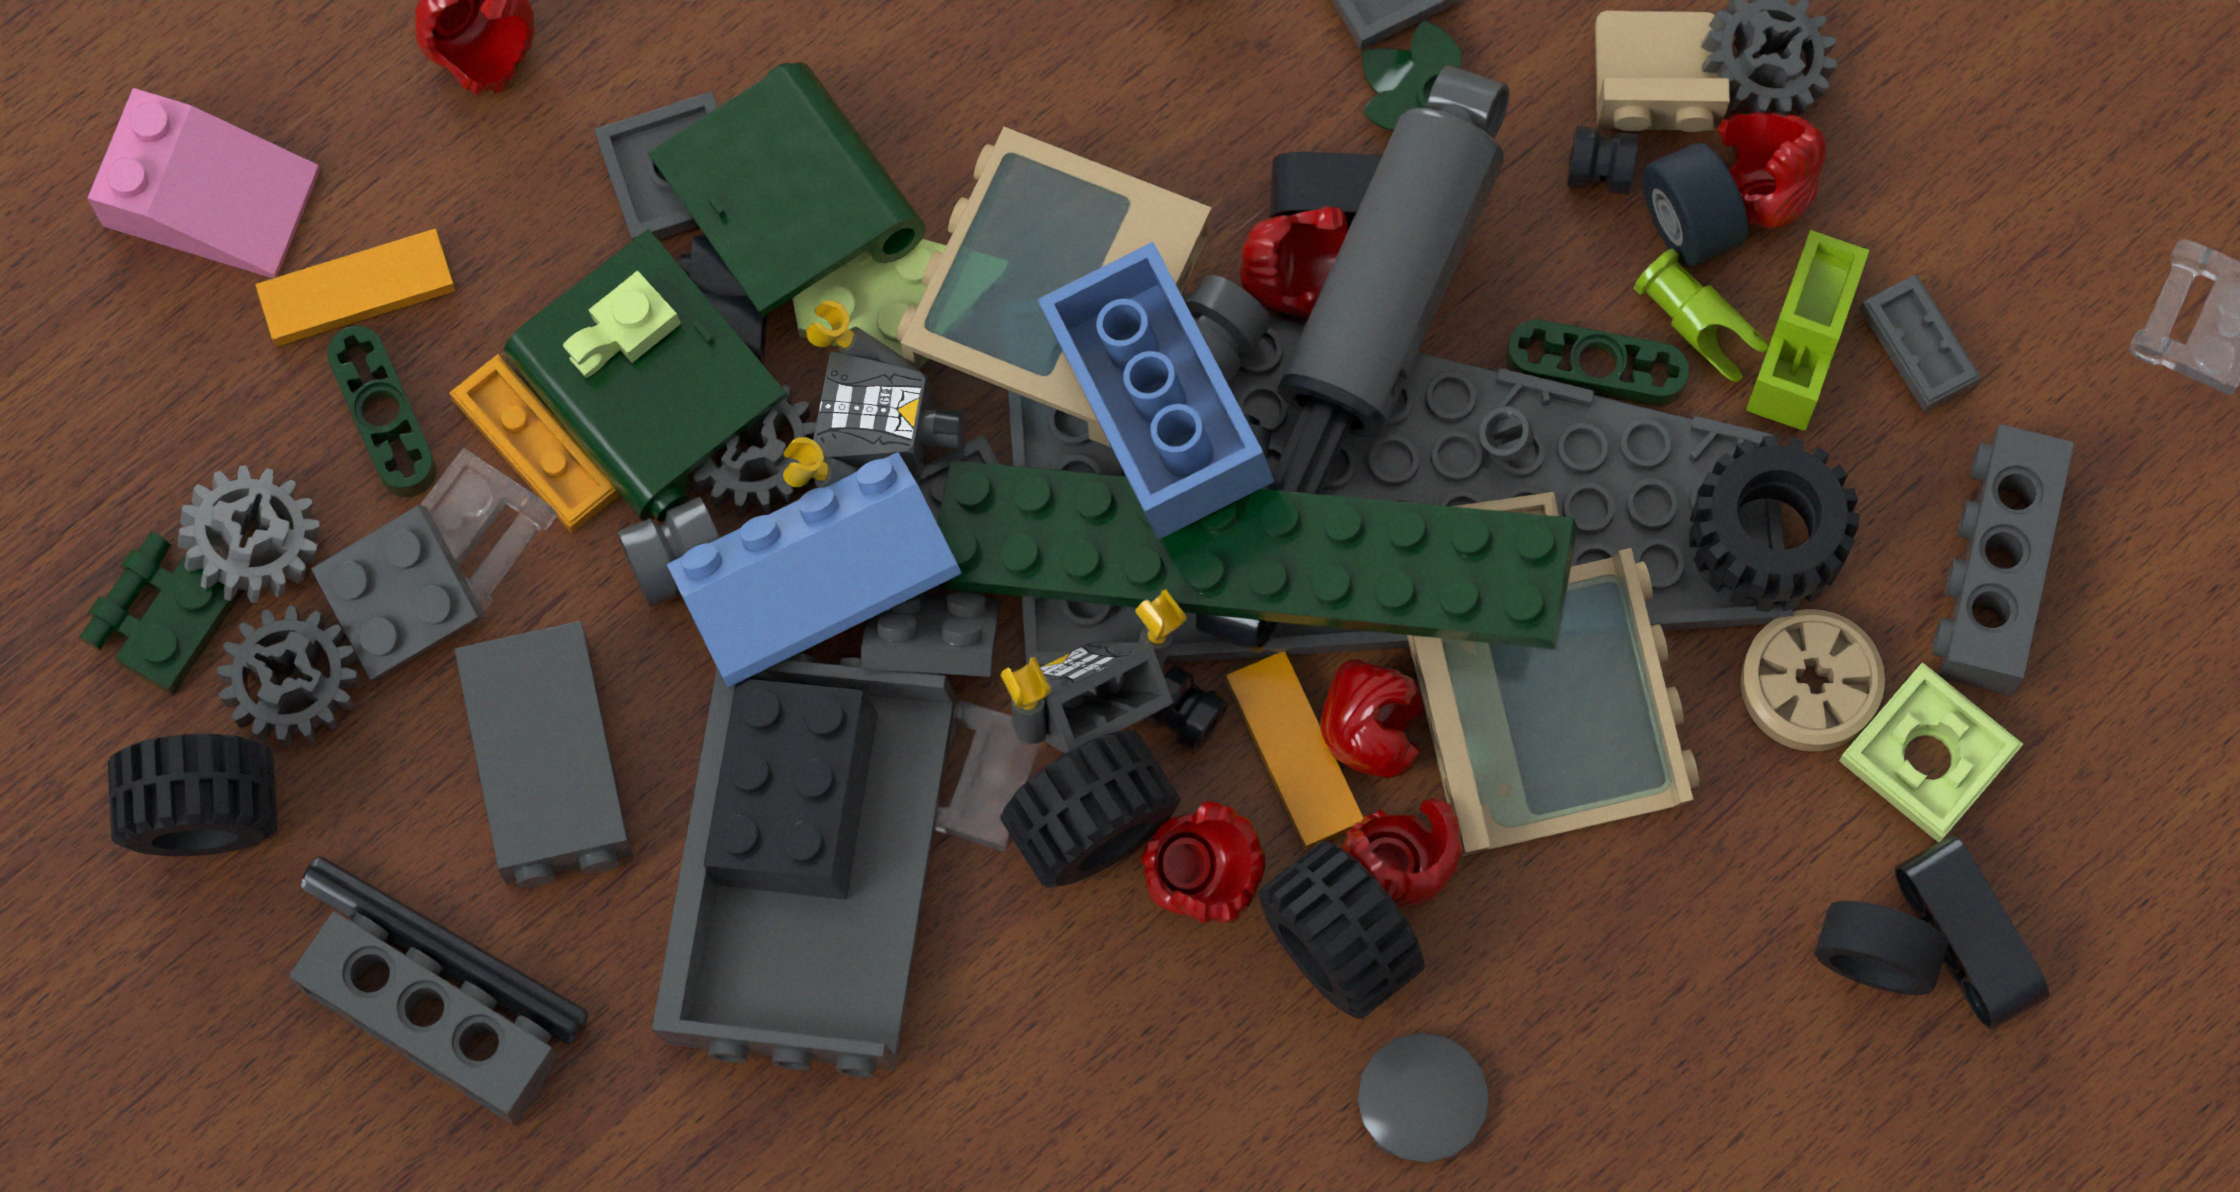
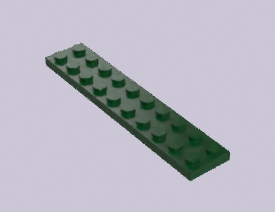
(1263, 556)

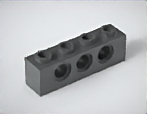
(2037, 471)
(331, 976)

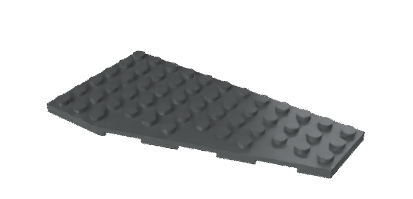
(1611, 464)

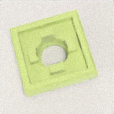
(1934, 709)

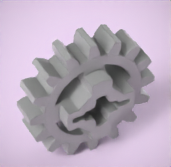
(224, 515)

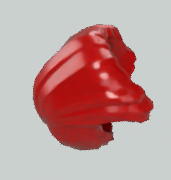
(476, 39)
(1774, 164)
(1291, 258)
(1368, 719)
(1406, 854)
(1205, 864)

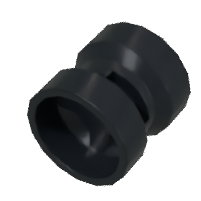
(1602, 160)
(1193, 710)

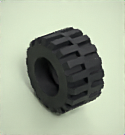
(1781, 475)
(192, 795)
(1089, 808)
(1341, 929)

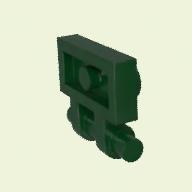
(174, 627)

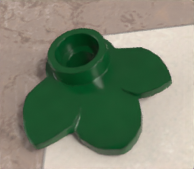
(1404, 77)

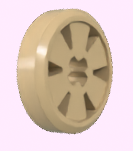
(1836, 651)

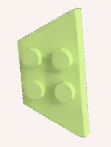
(871, 293)

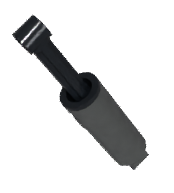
(1385, 288)

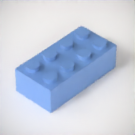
(1156, 390)

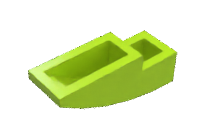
(1807, 330)

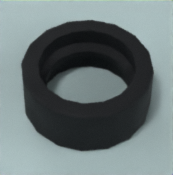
(1881, 947)

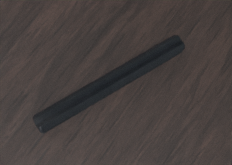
(455, 954)

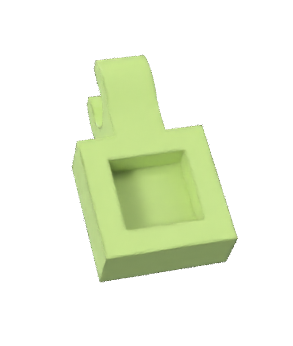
(627, 320)

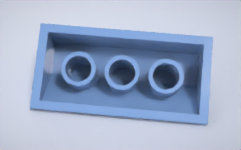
(813, 568)

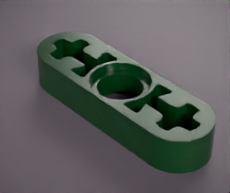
(1618, 346)
(349, 380)

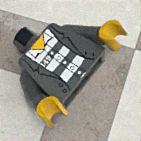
(868, 408)
(1097, 684)

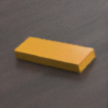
(355, 287)
(534, 443)
(1294, 750)

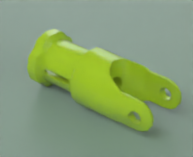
(1696, 311)

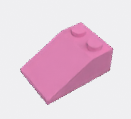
(201, 185)

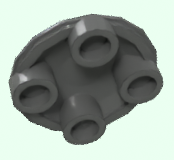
(1423, 1098)

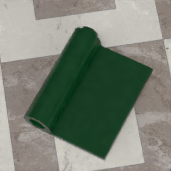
(786, 187)
(666, 409)

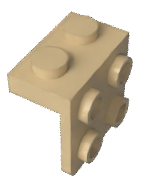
(1654, 73)

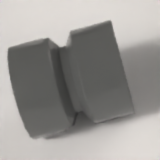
(1227, 320)
(655, 545)

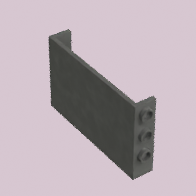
(805, 970)

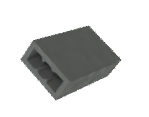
(543, 755)

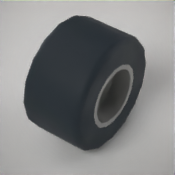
(1695, 204)

